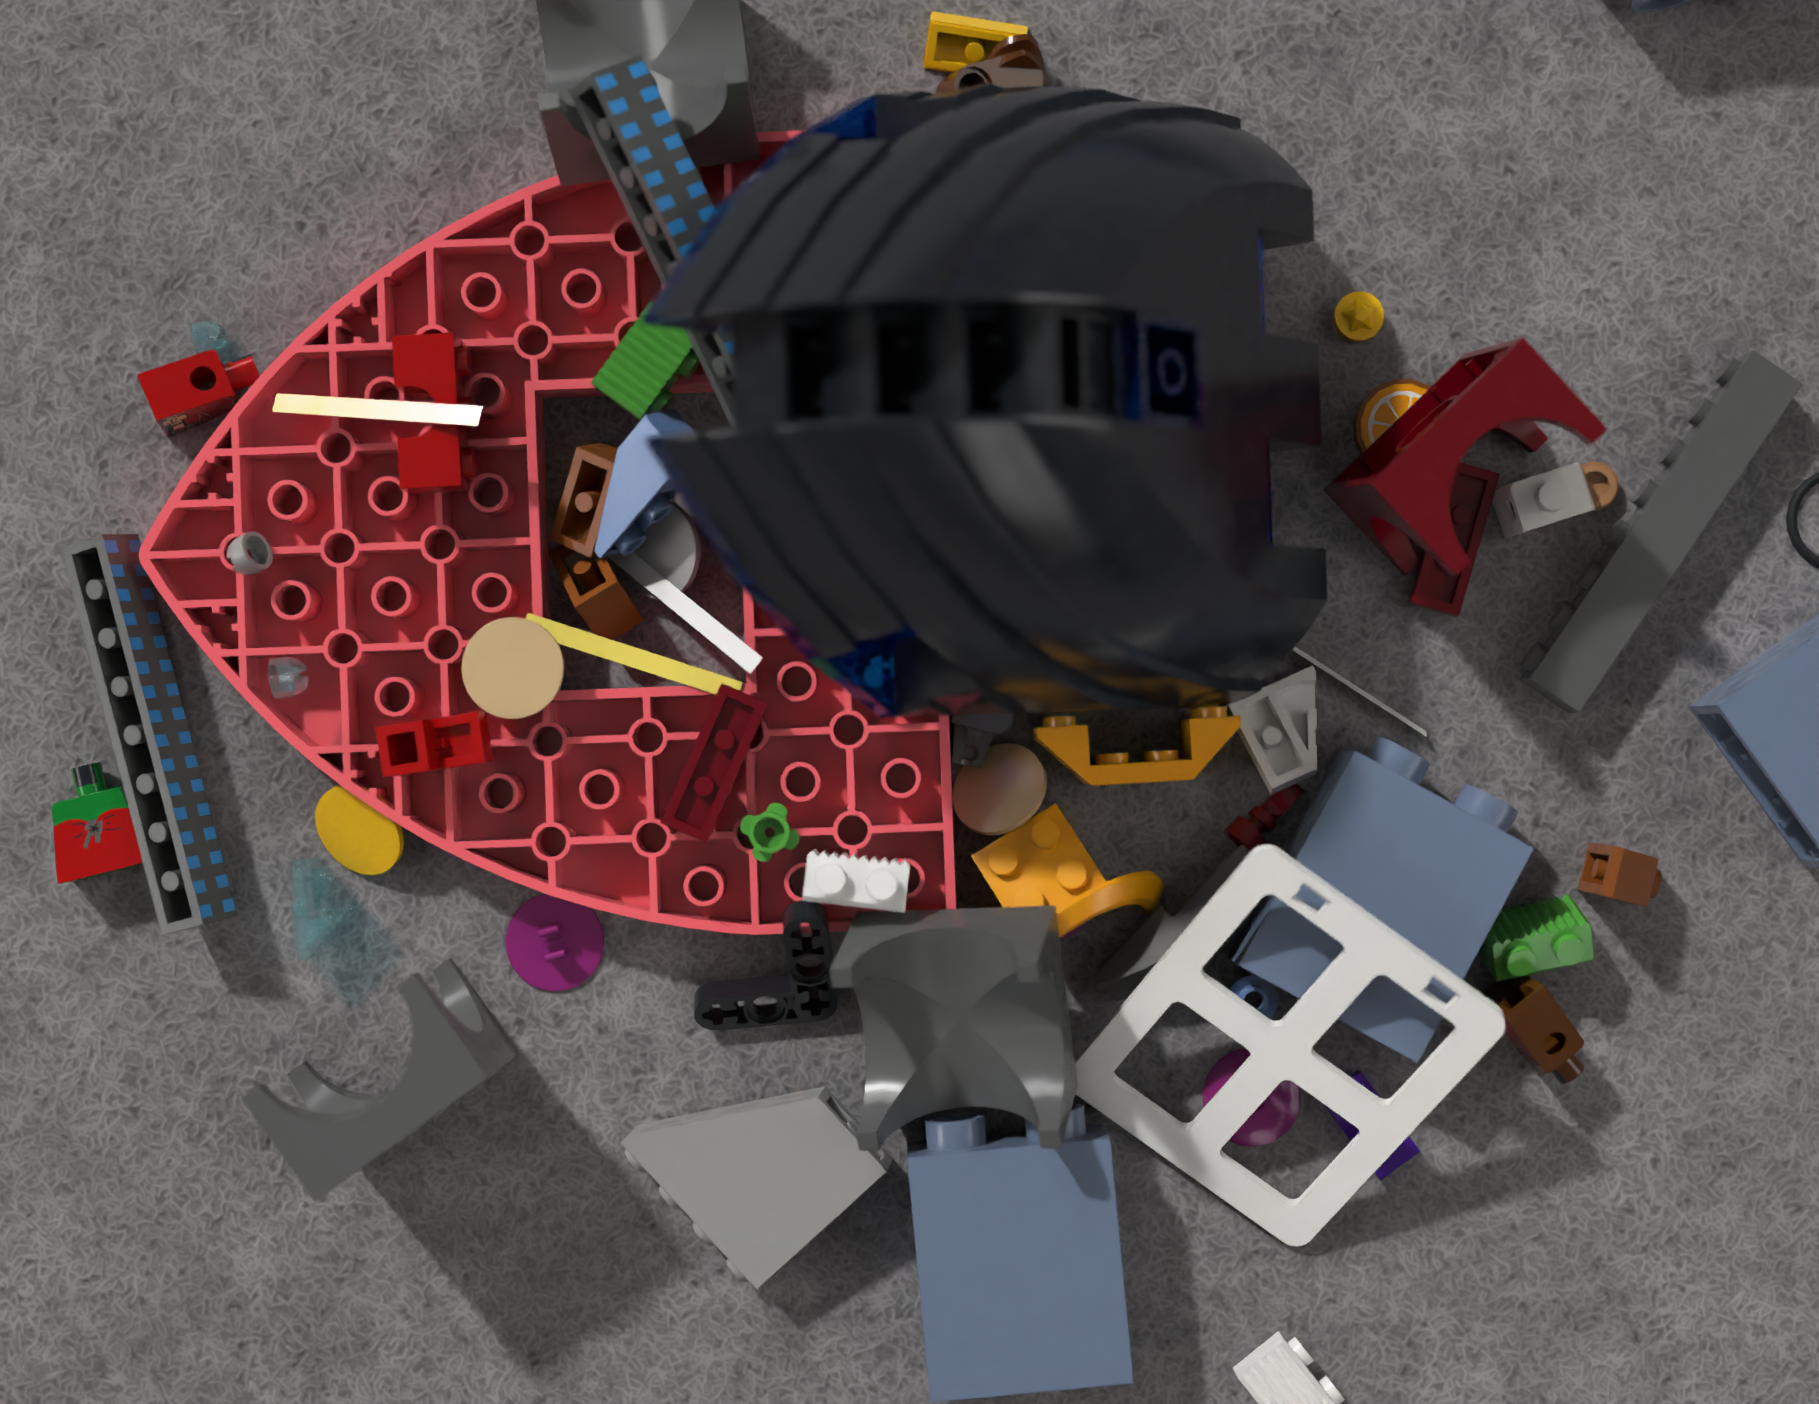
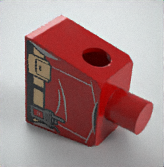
(175, 391)

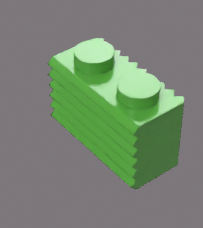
(646, 368)
(1537, 939)

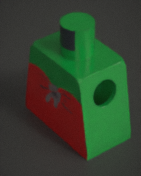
(93, 829)

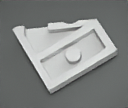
(1281, 729)

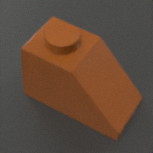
(584, 498)
(596, 592)
(1620, 874)

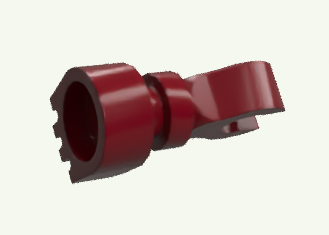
(1262, 818)

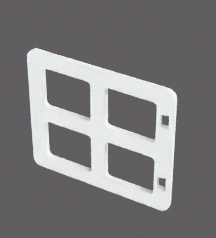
(1285, 1047)

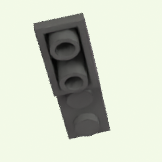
(1157, 932)

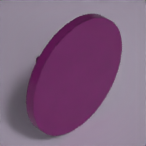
(554, 943)

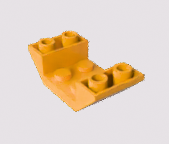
(1199, 737)

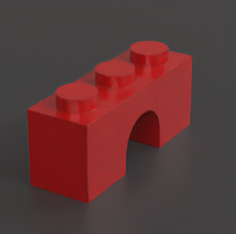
(440, 456)

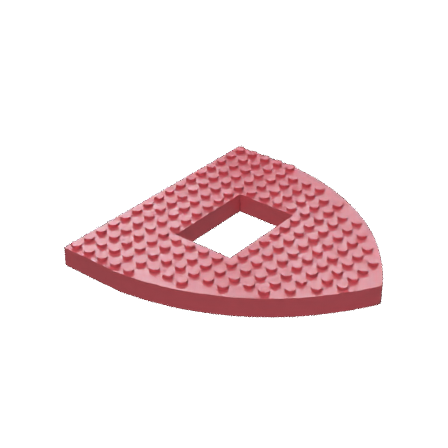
(395, 584)

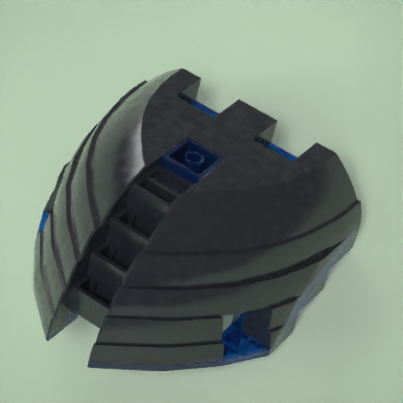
(1008, 401)

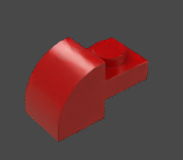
(434, 744)

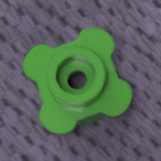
(763, 845)

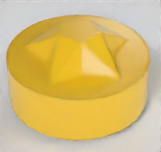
(1358, 316)

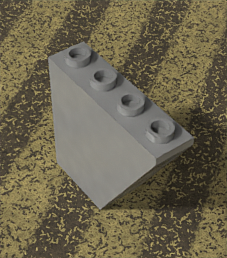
(759, 1173)

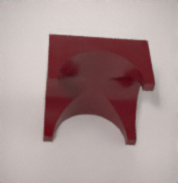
(1408, 471)

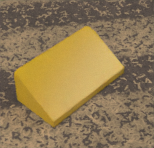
(963, 40)

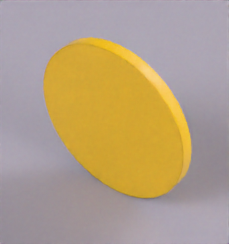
(357, 833)

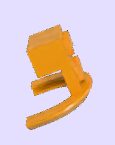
(1050, 867)

